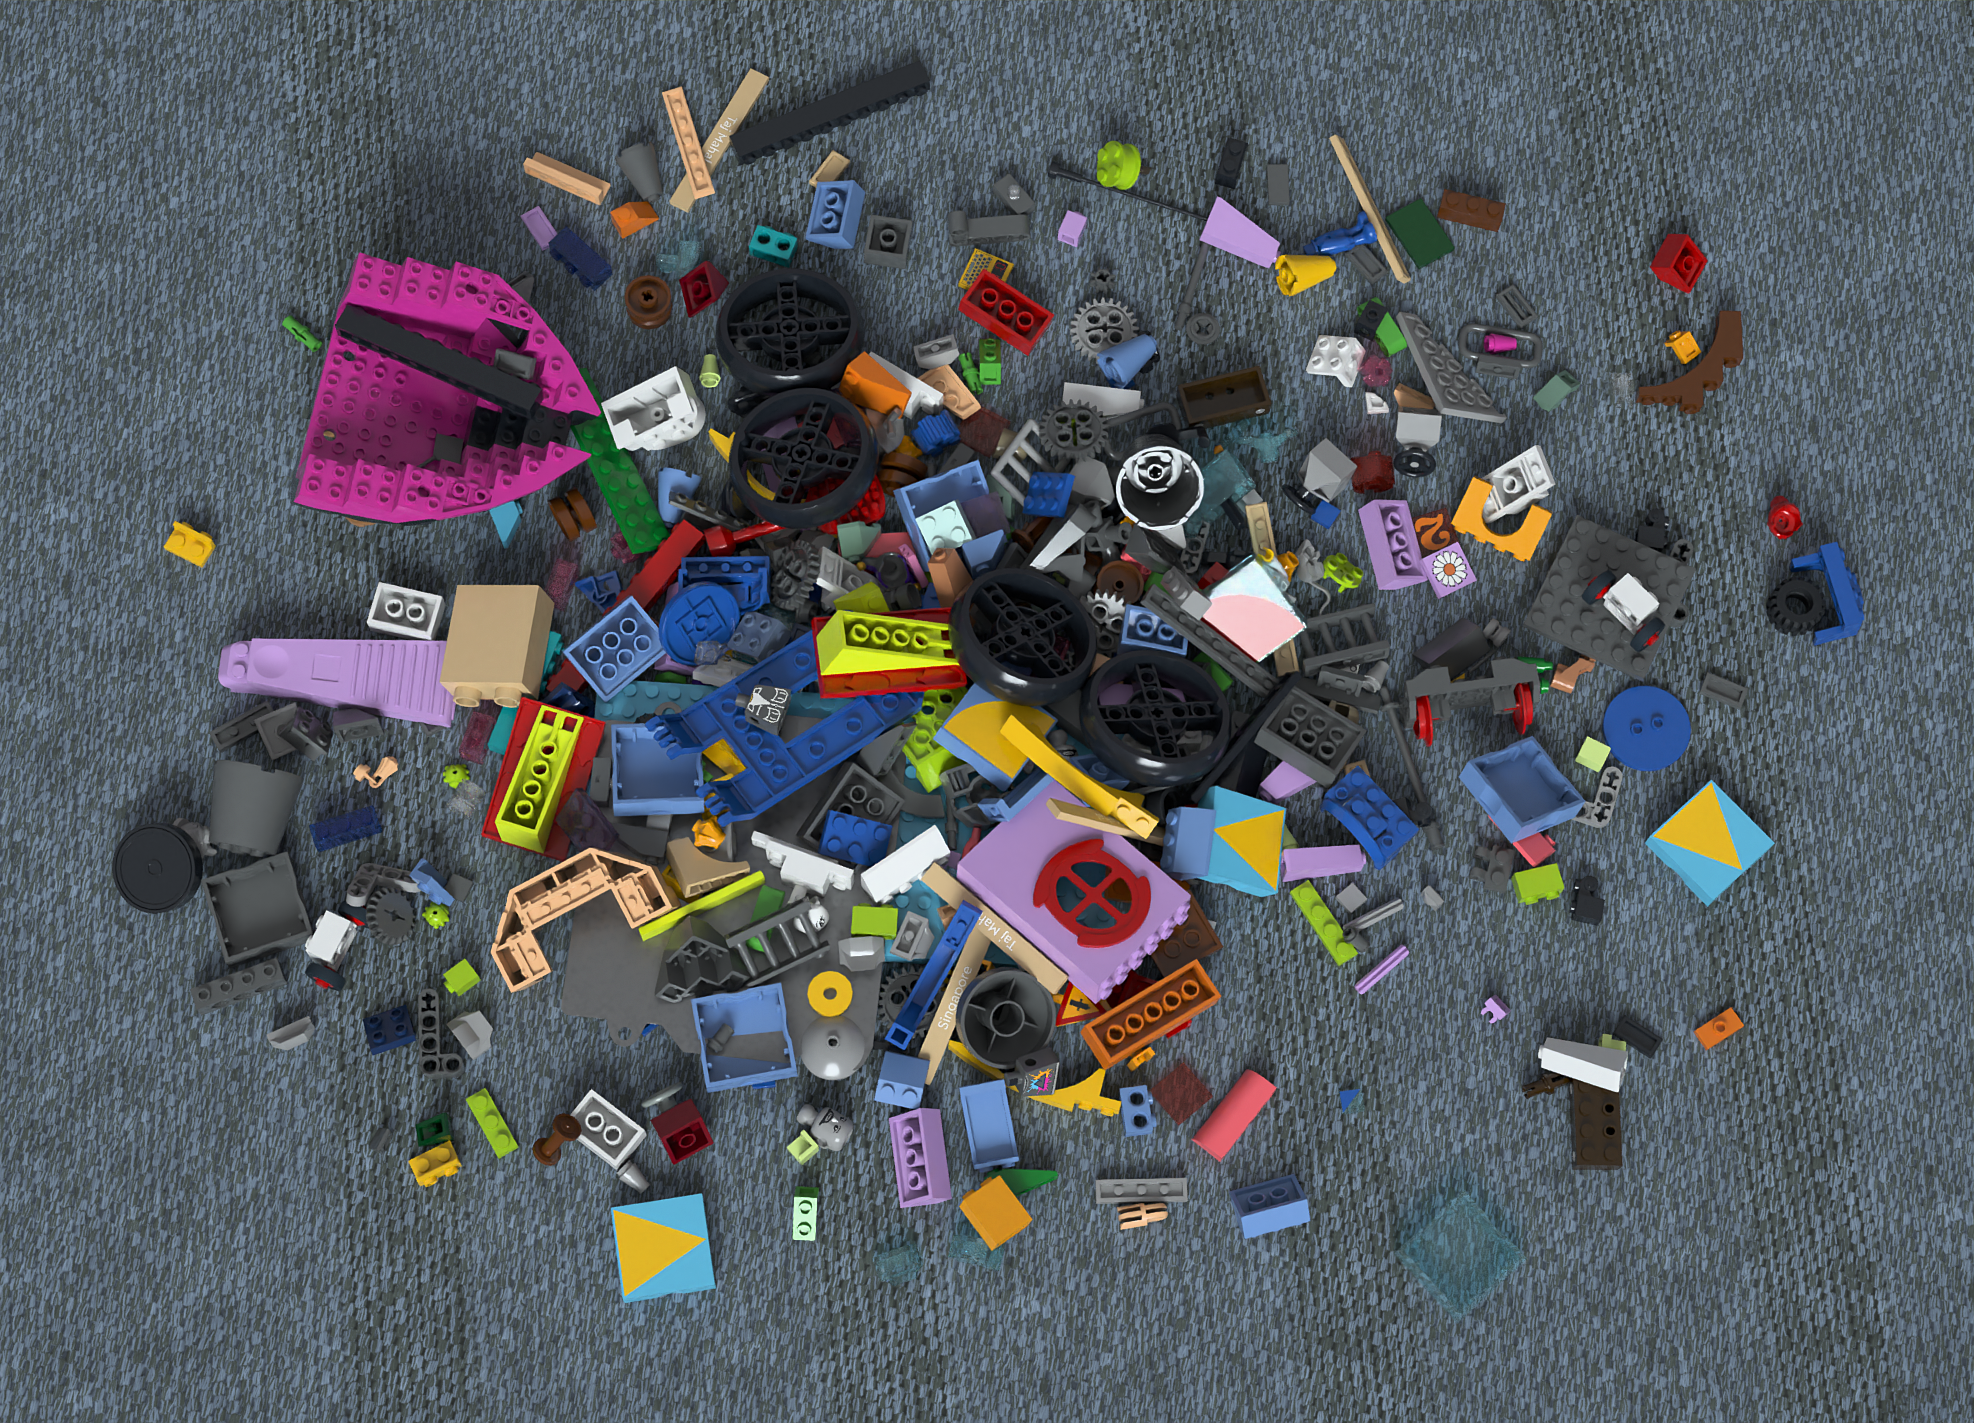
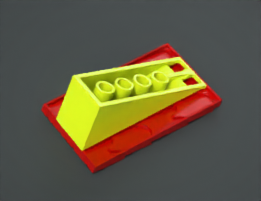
(884, 653)
(541, 768)

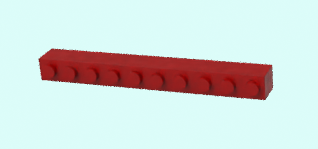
(645, 587)

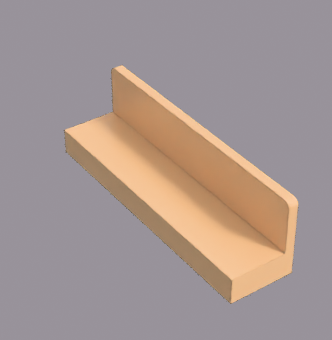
(566, 178)

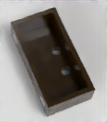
(1248, 399)
(1588, 1120)

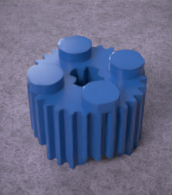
(936, 433)

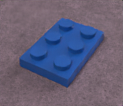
(1048, 494)
(854, 838)

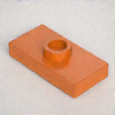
(1718, 1028)

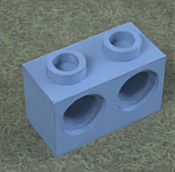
(1131, 1111)

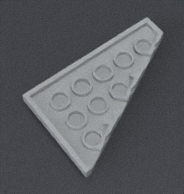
(1443, 375)

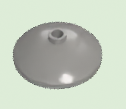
(832, 1061)

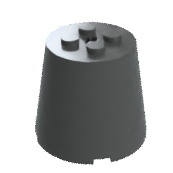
(1161, 496)
(250, 807)

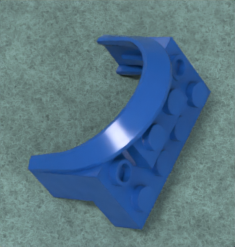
(750, 570)
(1842, 587)
(1369, 815)

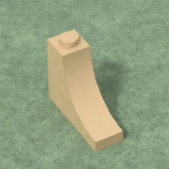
(698, 872)

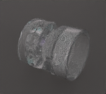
(465, 799)

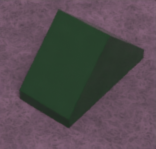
(434, 1130)

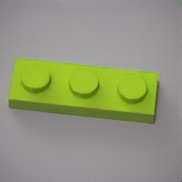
(492, 1123)

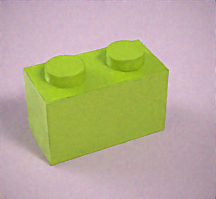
(1537, 884)
(874, 921)

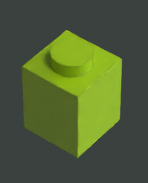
(460, 978)

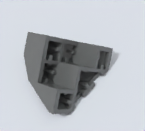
(698, 963)

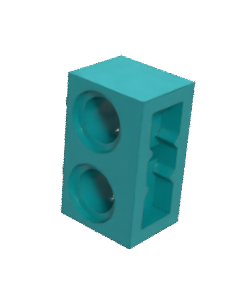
(770, 250)

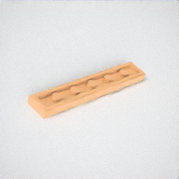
(688, 142)

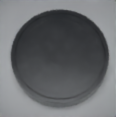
(157, 867)

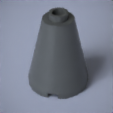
(642, 170)

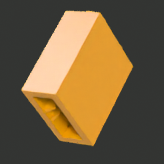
(995, 1212)

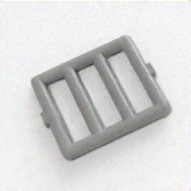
(1008, 457)

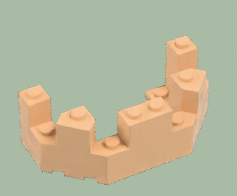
(564, 887)

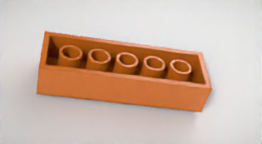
(1150, 1014)

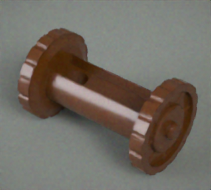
(1036, 528)
(547, 1149)

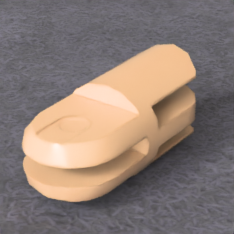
(1152, 1209)

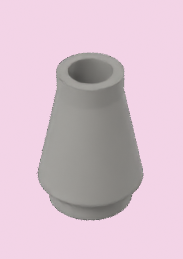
(1374, 677)
(633, 1177)

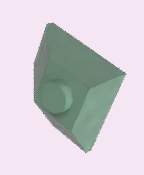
(857, 540)

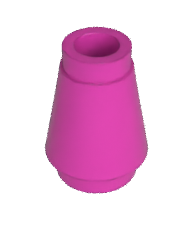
(1498, 343)

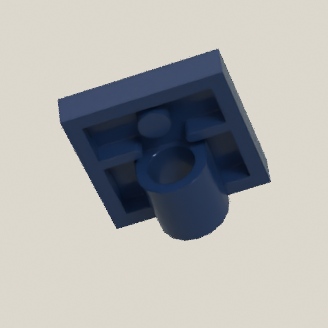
(569, 699)
(389, 1029)

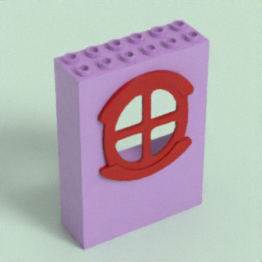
(1017, 879)

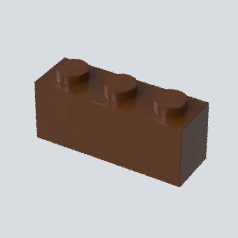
(1471, 210)

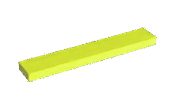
(702, 905)

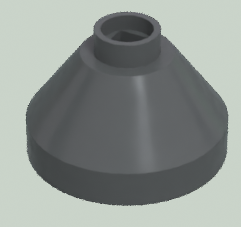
(1019, 1028)

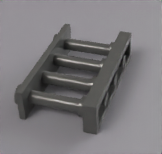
(1345, 658)
(779, 920)

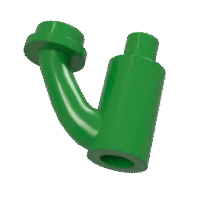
(1541, 666)

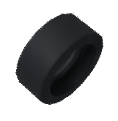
(1155, 802)

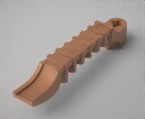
(1566, 677)

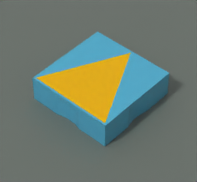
(1245, 841)
(1709, 842)
(663, 1248)

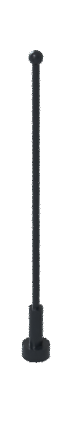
(1055, 171)

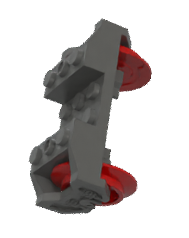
(1506, 686)

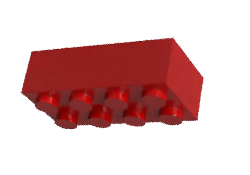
(1005, 312)

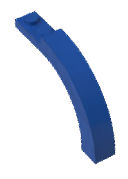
(933, 975)

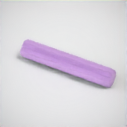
(1381, 969)

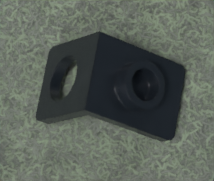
(1370, 319)

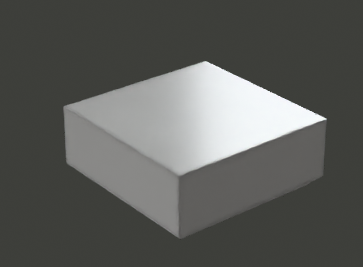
(1351, 898)

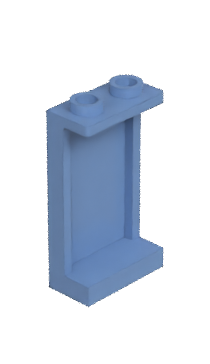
(1005, 809)
(989, 1125)

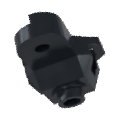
(1227, 560)

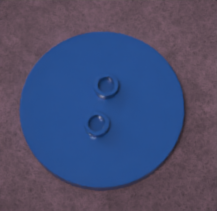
(697, 615)
(1646, 728)

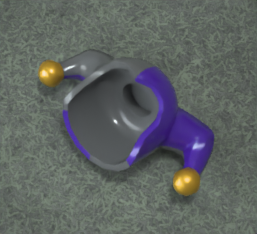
(889, 569)

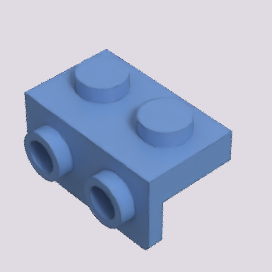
(431, 883)

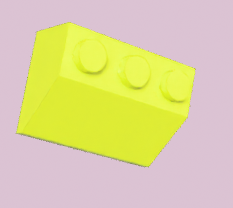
(863, 600)

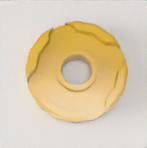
(834, 981)

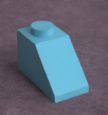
(507, 521)

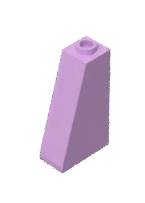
(1239, 235)
(1283, 783)
(1320, 861)

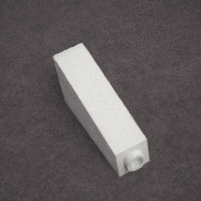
(1109, 400)
(1585, 1062)

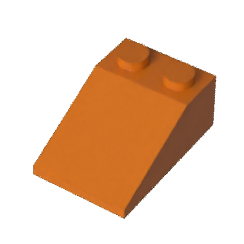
(873, 386)

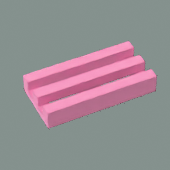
(913, 565)

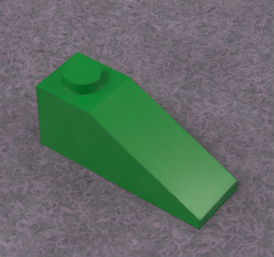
(1023, 1180)

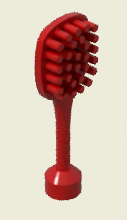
(869, 510)

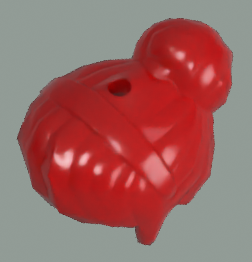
(1788, 513)

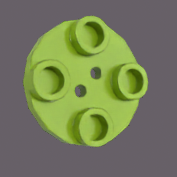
(1342, 571)

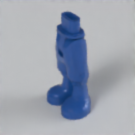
(1343, 238)

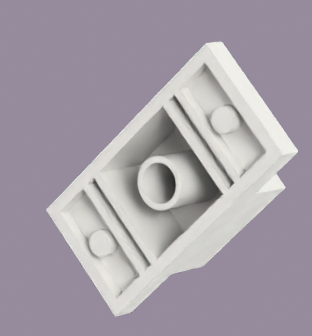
(922, 394)
(1518, 484)
(839, 578)
(807, 872)

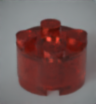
(1373, 473)

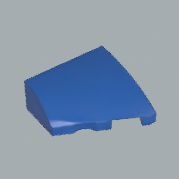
(594, 589)

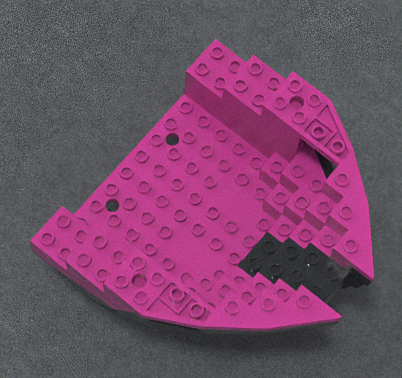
(391, 413)

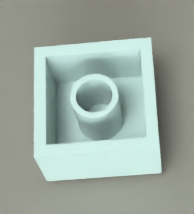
(946, 527)

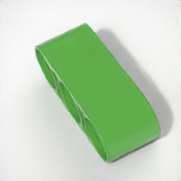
(1388, 334)
(768, 902)

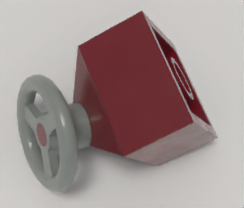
(678, 1124)

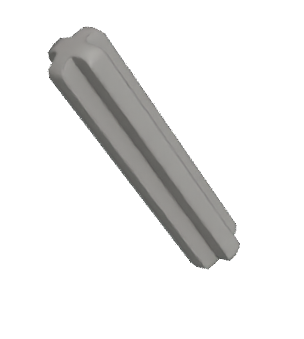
(1376, 915)

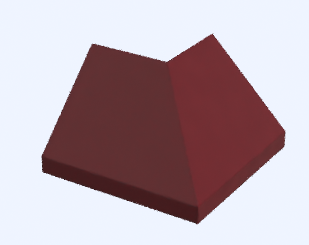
(702, 287)

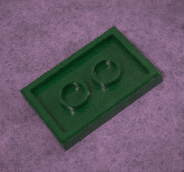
(1419, 233)

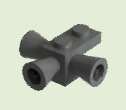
(1104, 534)

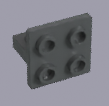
(307, 734)

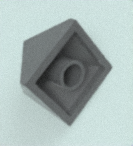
(355, 725)

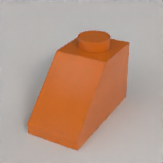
(632, 217)

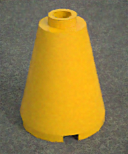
(1302, 272)

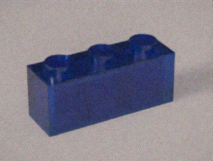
(580, 259)
(345, 828)

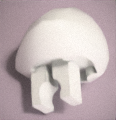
(818, 916)

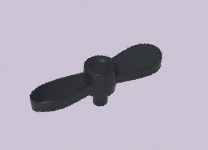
(877, 1045)

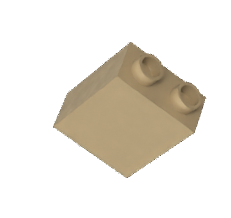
(496, 644)

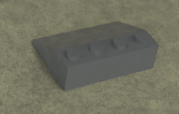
(1310, 736)
(853, 794)

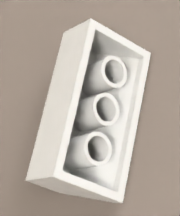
(904, 866)

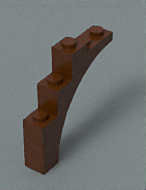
(1708, 374)

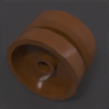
(648, 302)
(899, 471)
(569, 515)
(1122, 576)

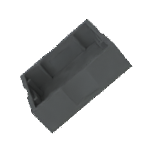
(258, 910)

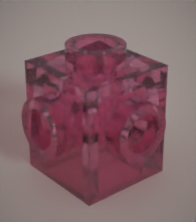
(1368, 369)
(621, 550)

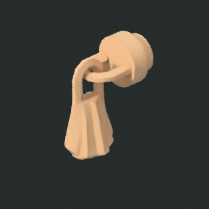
(387, 767)

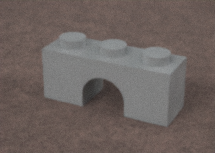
(1186, 593)

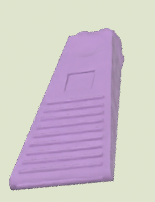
(369, 675)

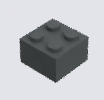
(888, 241)

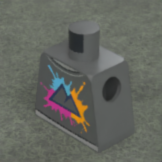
(1035, 1073)

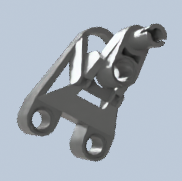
(1055, 539)

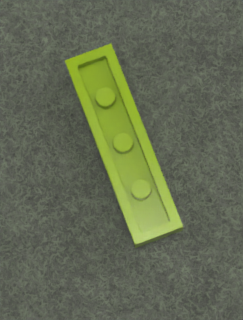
(1323, 922)

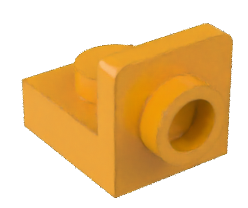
(1683, 345)

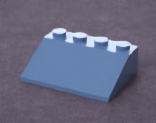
(616, 648)

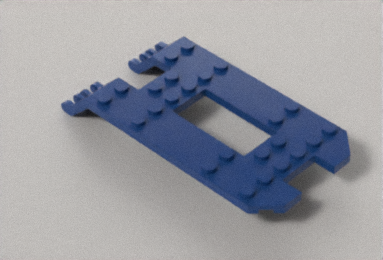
(770, 764)

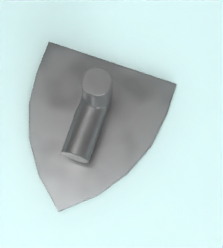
(887, 428)

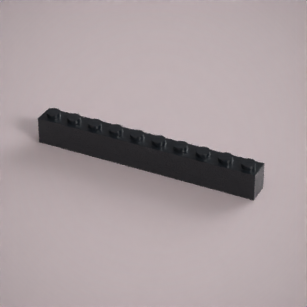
(829, 113)
(439, 361)

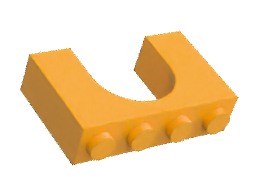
(1470, 519)

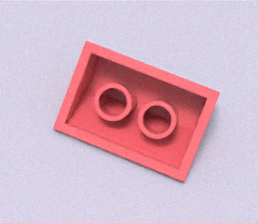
(1535, 848)

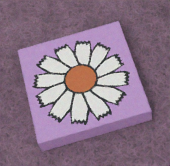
(1448, 570)

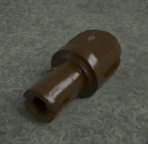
(1544, 1084)

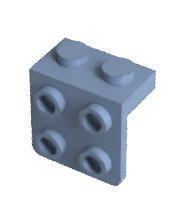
(759, 636)

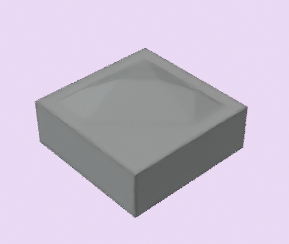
(1432, 898)

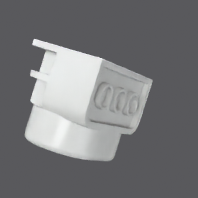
(656, 412)

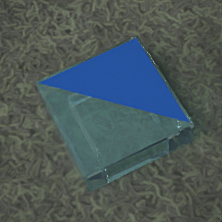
(1351, 1101)

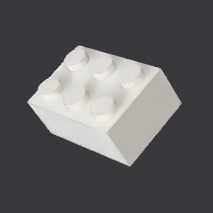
(405, 613)
(607, 1130)

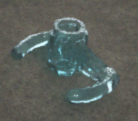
(1267, 444)

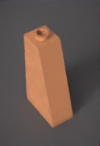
(948, 576)

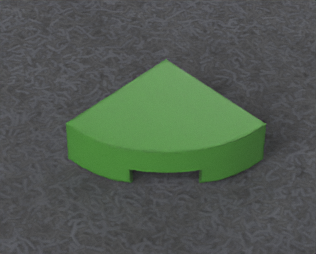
(670, 677)

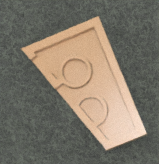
(956, 395)

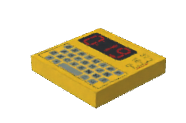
(982, 260)

